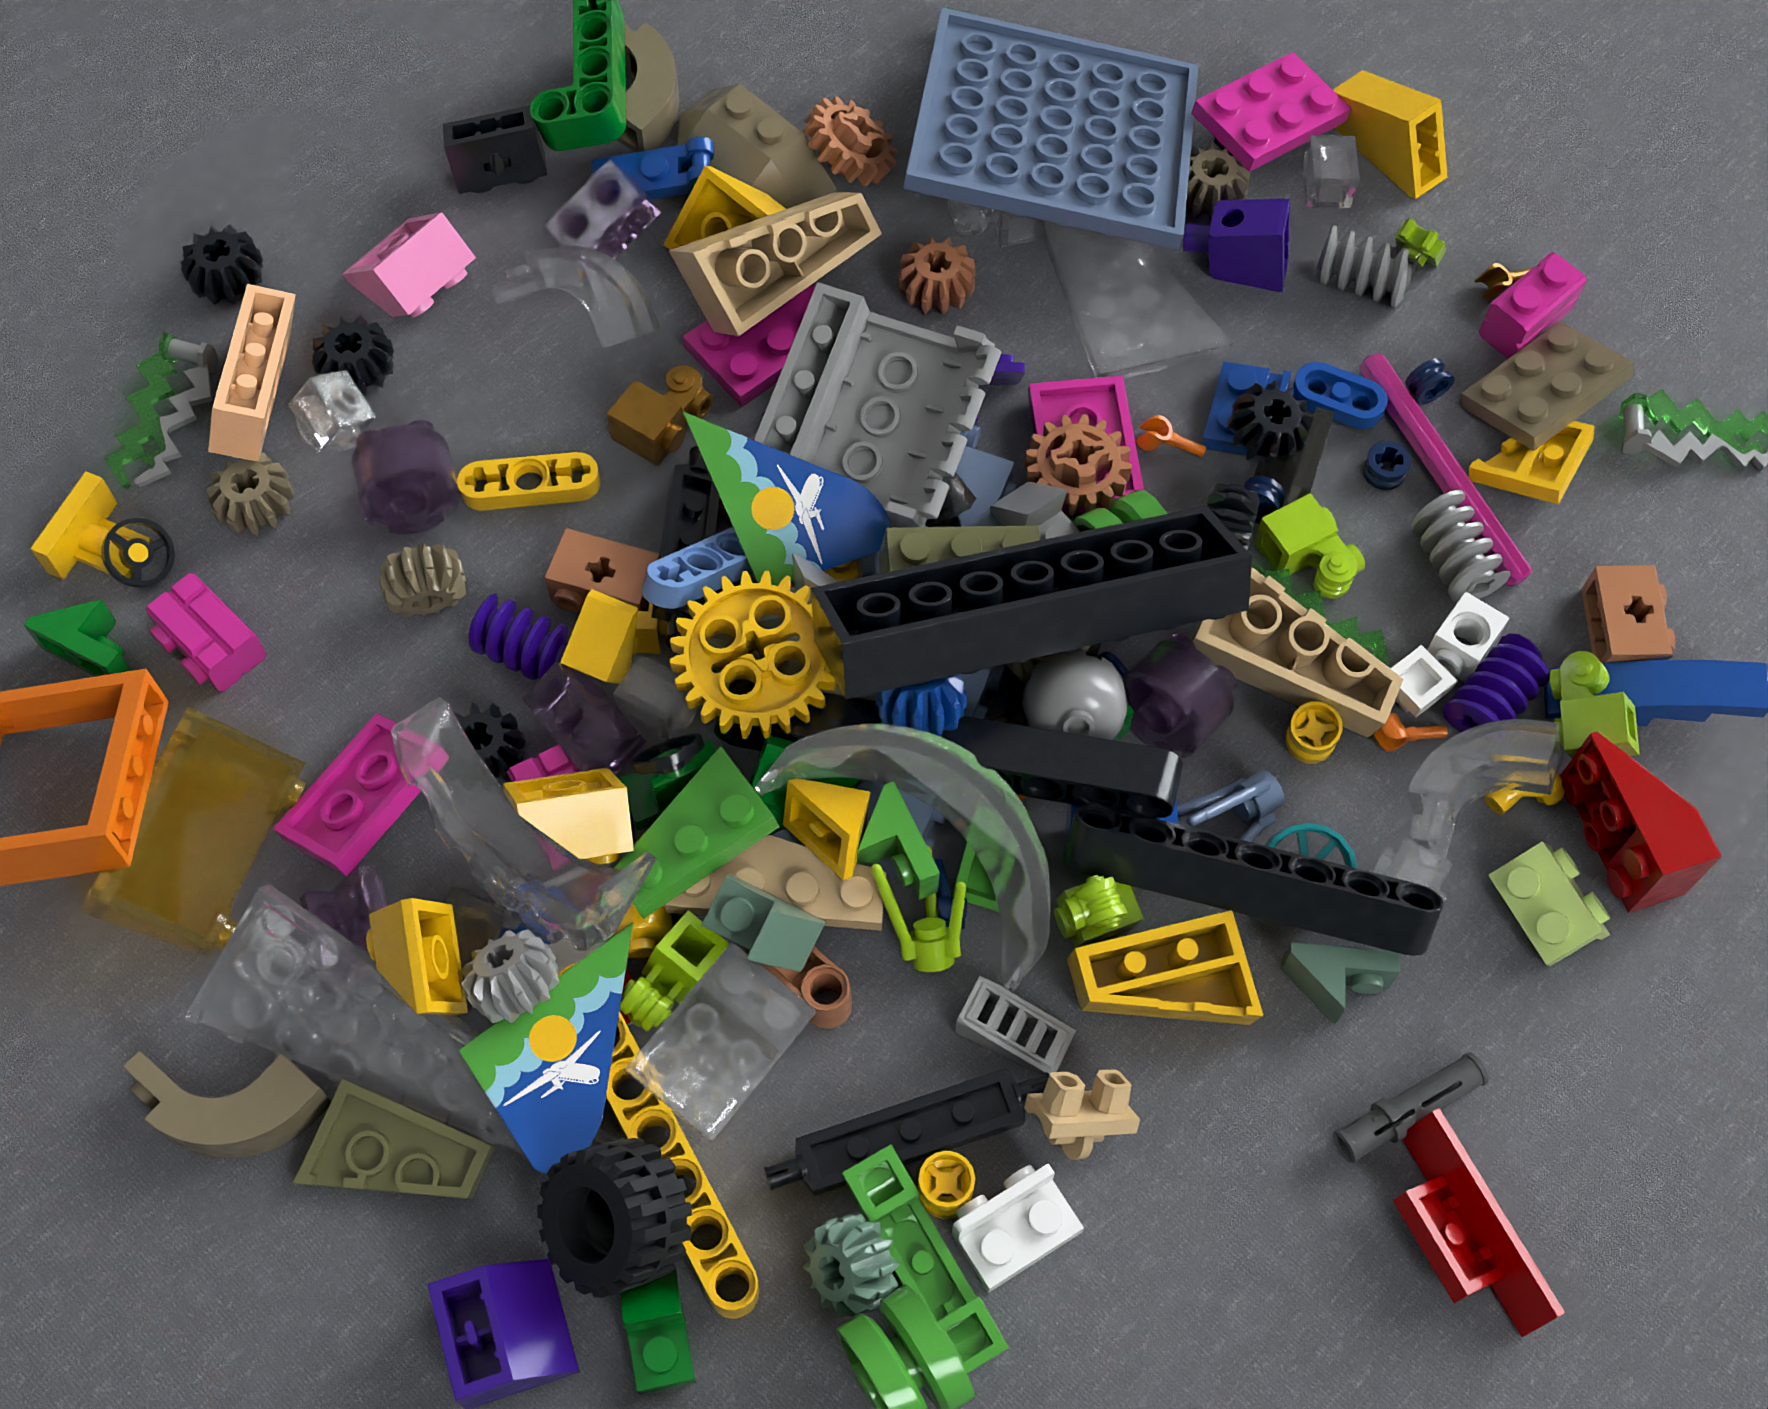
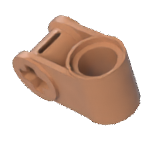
(815, 976)

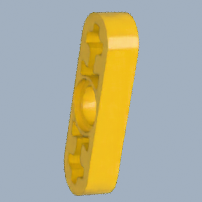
(512, 468)

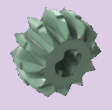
(850, 1265)

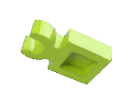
(1421, 242)

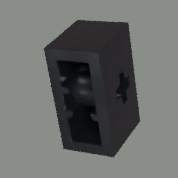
(472, 146)

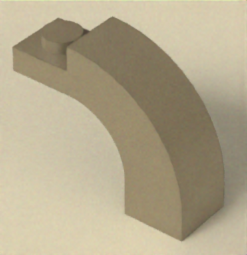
(654, 95)
(232, 1126)

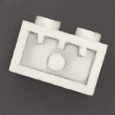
(1015, 1226)

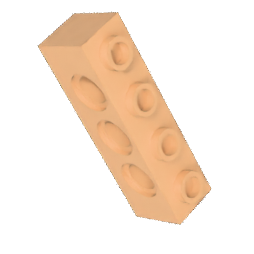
(251, 373)

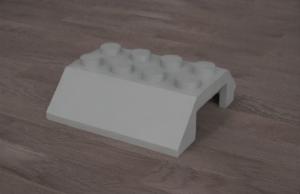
(879, 401)

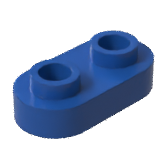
(1340, 394)

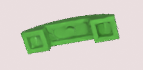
(926, 1265)

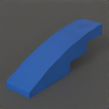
(1683, 689)

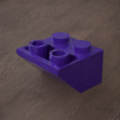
(502, 1330)

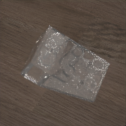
(721, 1042)

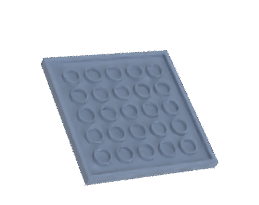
(1055, 129)

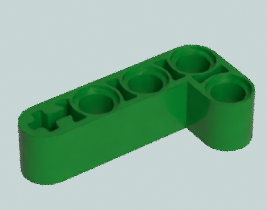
(595, 105)

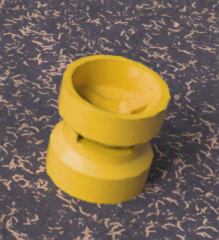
(1313, 722)
(950, 1175)

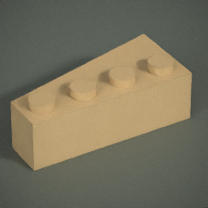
(769, 261)
(1299, 657)

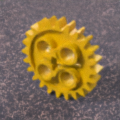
(737, 613)

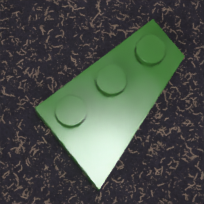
(700, 832)

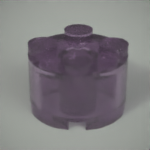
(404, 477)
(1178, 696)

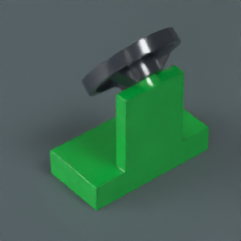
(662, 779)

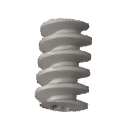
(1366, 266)
(1455, 548)

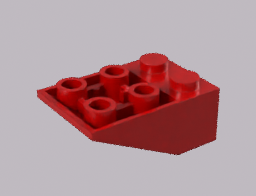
(1637, 824)

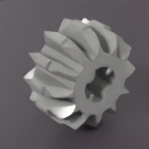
(510, 976)

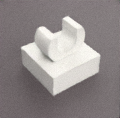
(1423, 681)

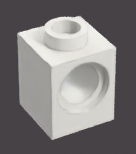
(1475, 623)

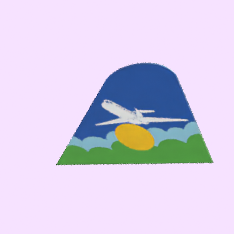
(788, 504)
(555, 1064)

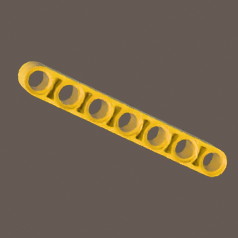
(648, 1111)

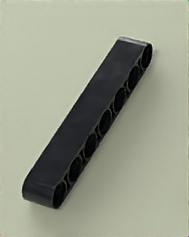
(1253, 879)

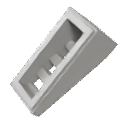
(1006, 1046)

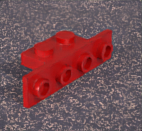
(1467, 1230)

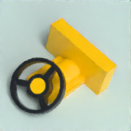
(85, 535)

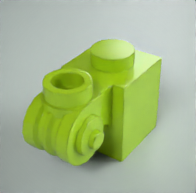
(1307, 536)
(1583, 713)
(1096, 910)
(671, 971)

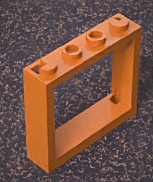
(123, 782)

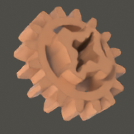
(850, 141)
(1081, 460)

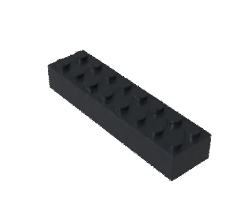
(1029, 601)

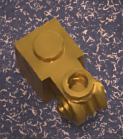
(655, 422)

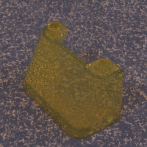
(197, 834)

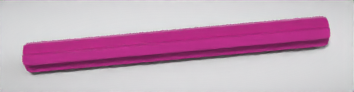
(1442, 463)

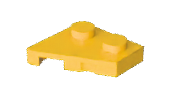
(1540, 472)

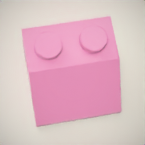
(411, 265)

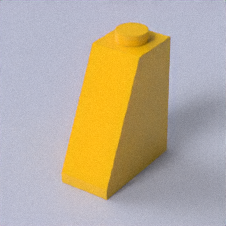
(1396, 130)

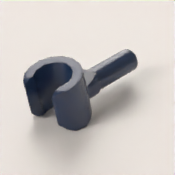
(944, 901)

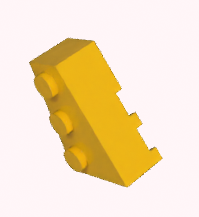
(1170, 972)

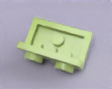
(1550, 903)

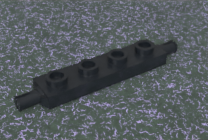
(688, 519)
(912, 1128)

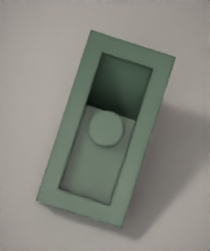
(763, 924)
(1326, 970)

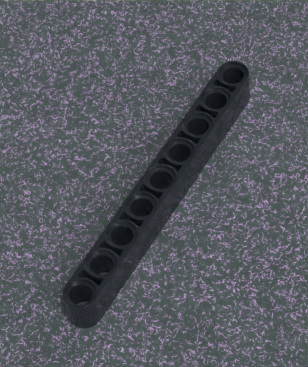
(1027, 758)

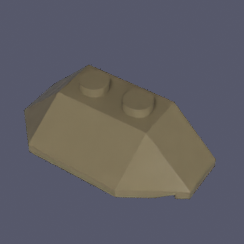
(756, 145)

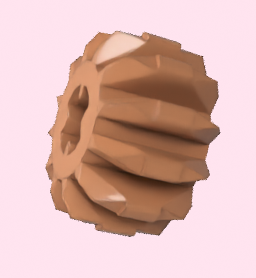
(936, 275)

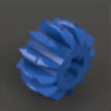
(926, 706)

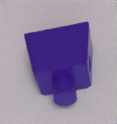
(1245, 242)

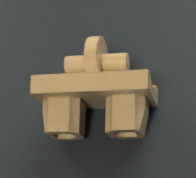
(1083, 1117)

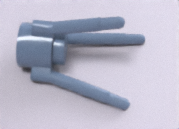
(1249, 798)

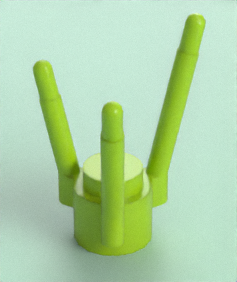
(931, 943)

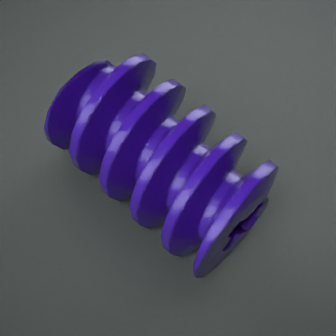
(515, 639)
(1499, 685)

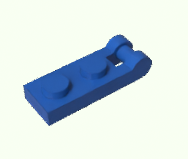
(662, 169)

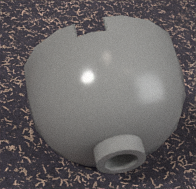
(1075, 696)

